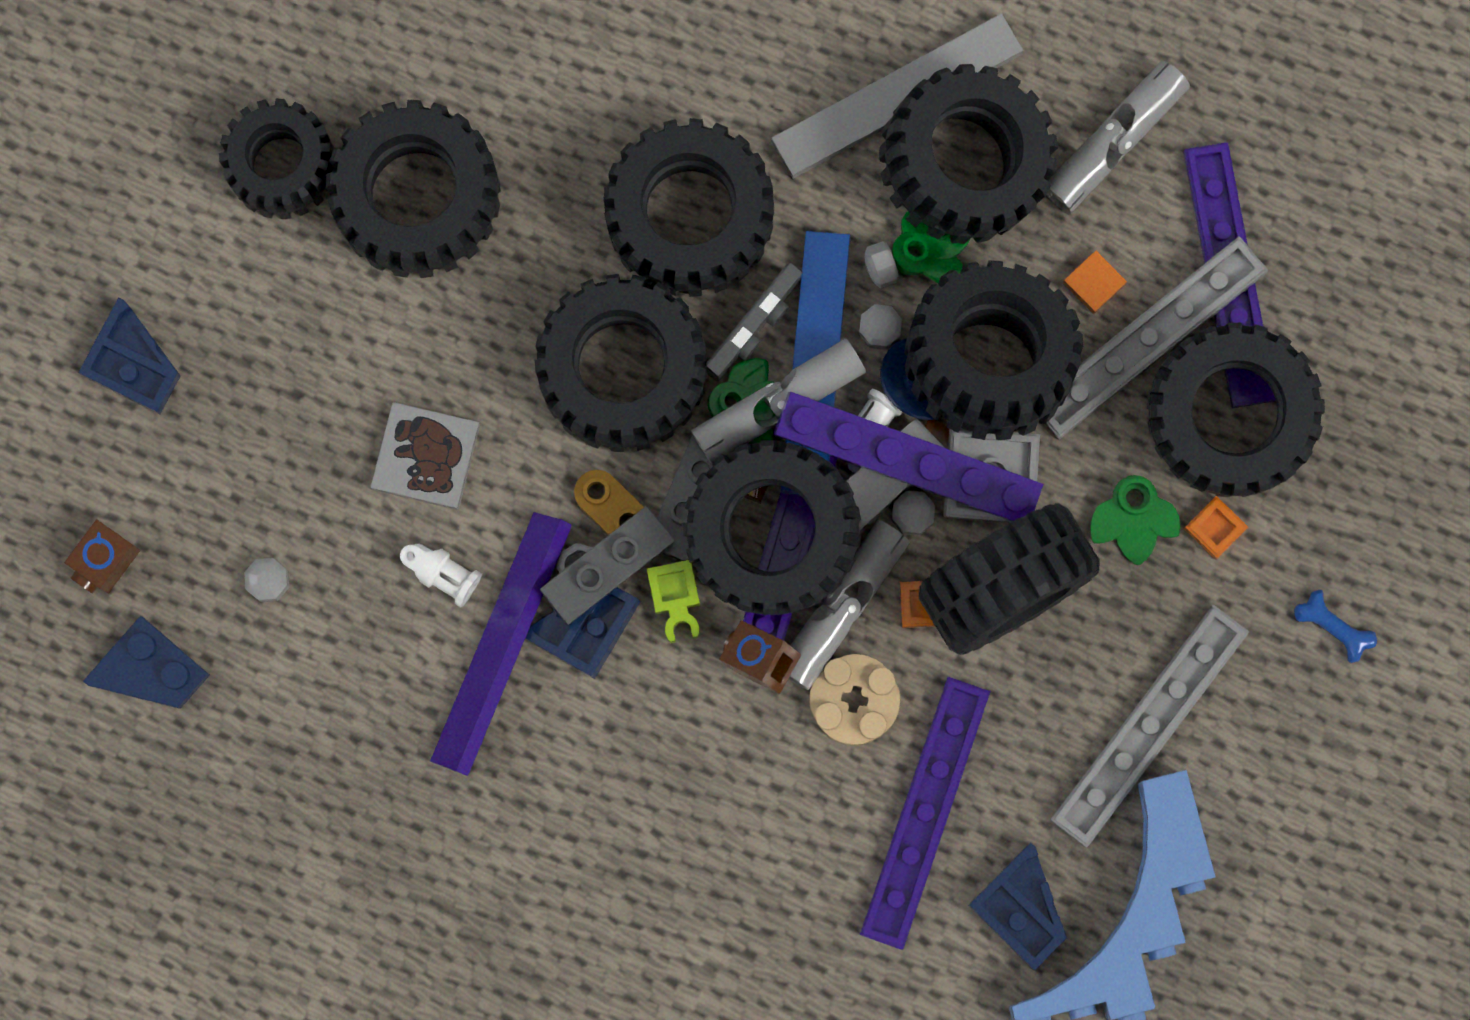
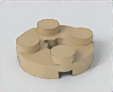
(832, 713)

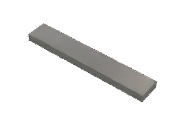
(872, 106)
(1157, 332)
(1149, 726)

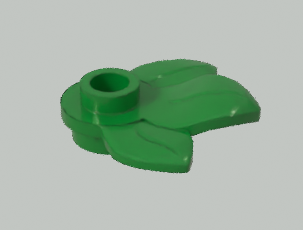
(936, 257)
(743, 381)
(1134, 526)

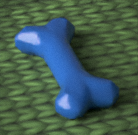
(1353, 639)

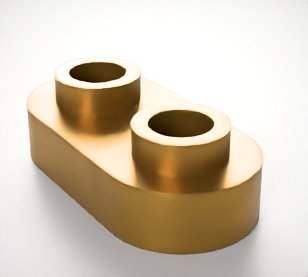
(612, 506)

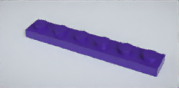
(906, 458)

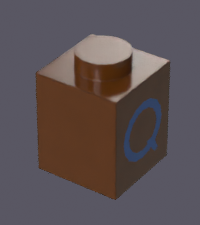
(100, 558)
(759, 656)

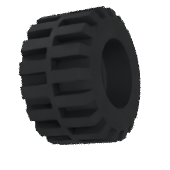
(257, 130)

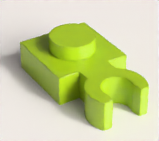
(673, 592)

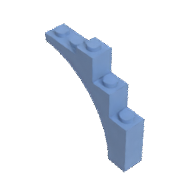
(1171, 858)

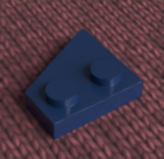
(130, 361)
(590, 637)
(148, 668)
(1022, 909)

